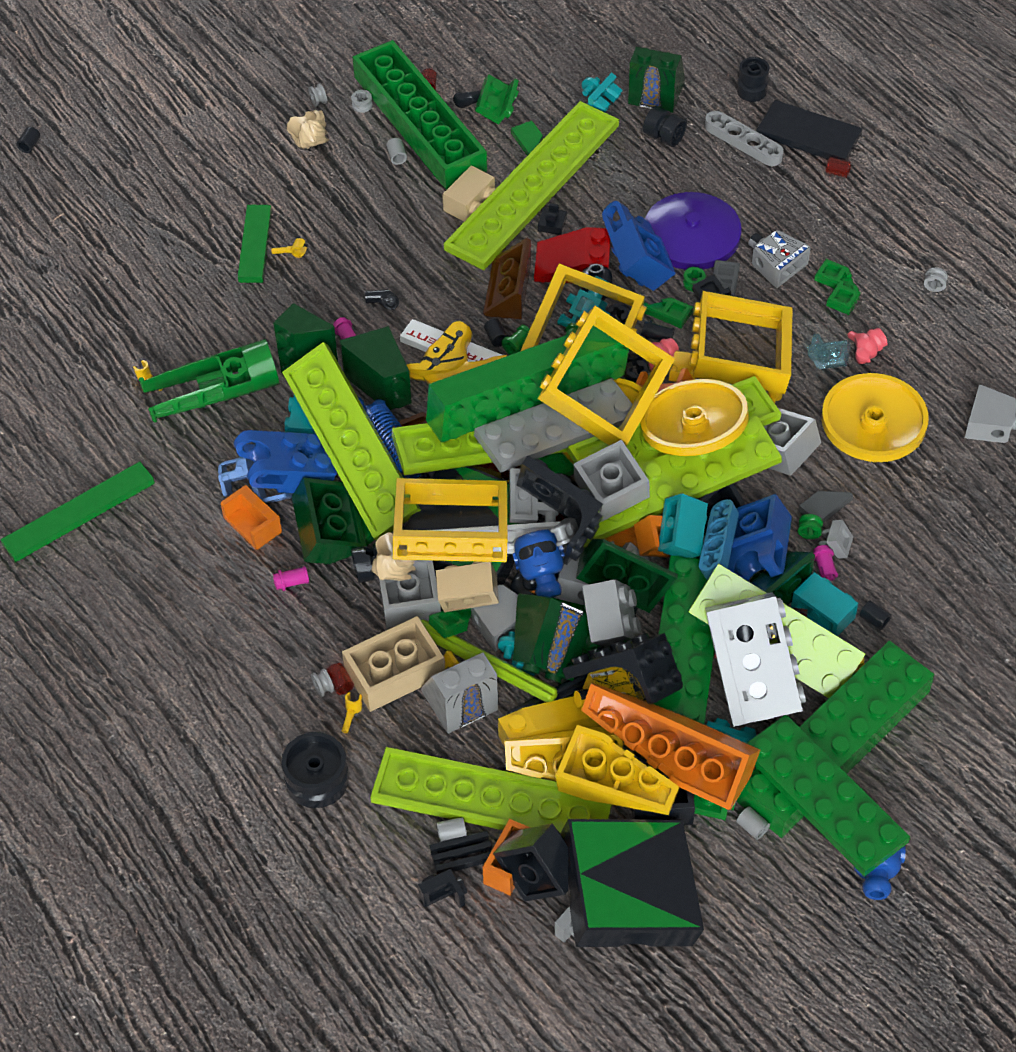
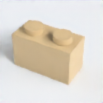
(468, 193)
(467, 586)

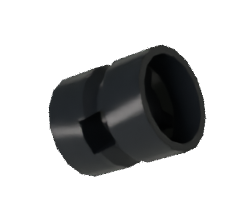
(753, 79)
(662, 124)
(362, 561)

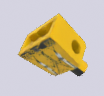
(612, 678)

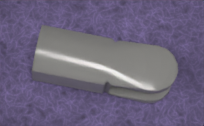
(565, 531)

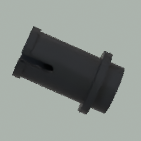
(656, 331)

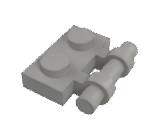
(525, 507)

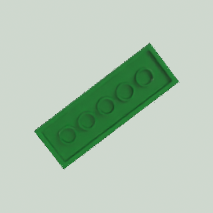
(827, 796)

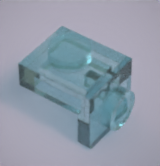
(828, 354)

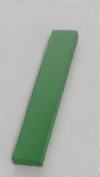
(77, 511)

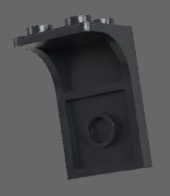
(565, 498)
(645, 657)

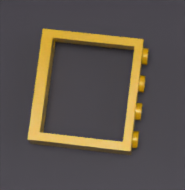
(591, 283)
(746, 312)
(581, 415)
(450, 544)

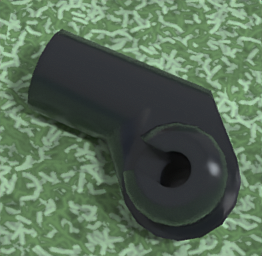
(466, 99)
(383, 297)

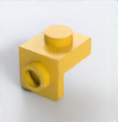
(681, 361)

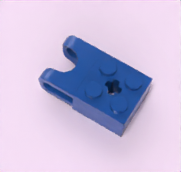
(637, 247)
(283, 459)
(761, 538)

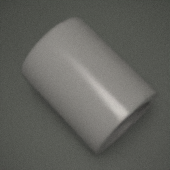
(396, 151)
(753, 823)
(451, 829)

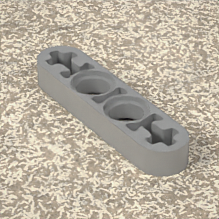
(766, 152)

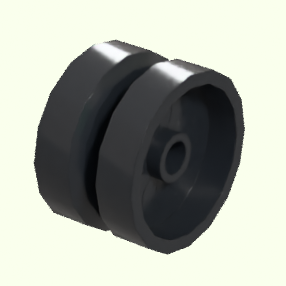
(315, 769)

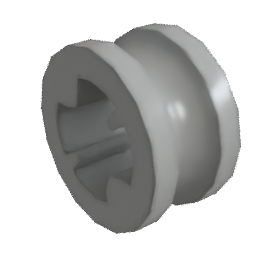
(317, 95)
(361, 101)
(935, 285)
(322, 682)

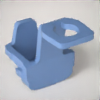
(239, 473)

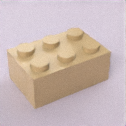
(393, 663)

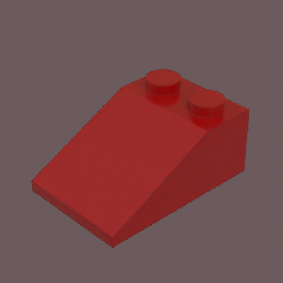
(574, 250)

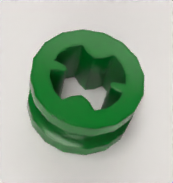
(693, 272)
(810, 526)

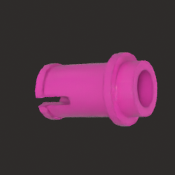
(343, 328)
(825, 562)
(290, 578)

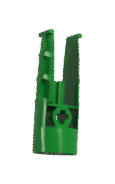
(216, 382)

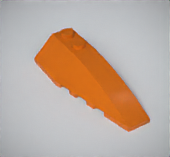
(681, 748)

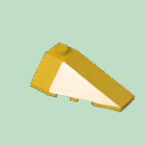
(543, 719)
(543, 753)
(607, 774)

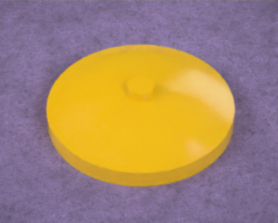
(695, 417)
(874, 417)

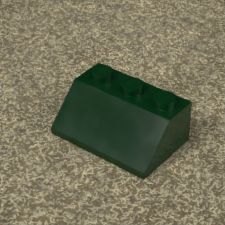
(299, 333)
(326, 521)
(606, 562)
(797, 570)

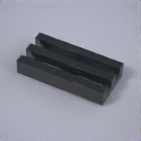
(460, 848)

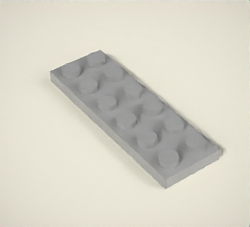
(544, 430)

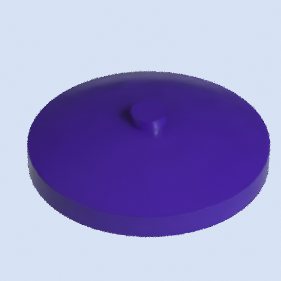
(696, 229)

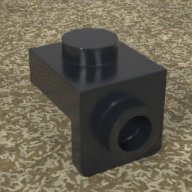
(710, 284)
(441, 886)

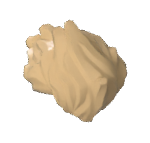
(308, 129)
(385, 566)

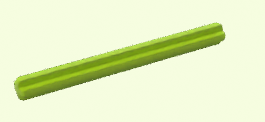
(503, 669)

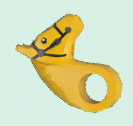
(447, 356)

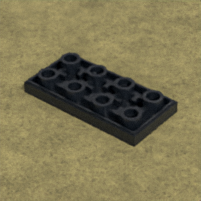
(809, 131)

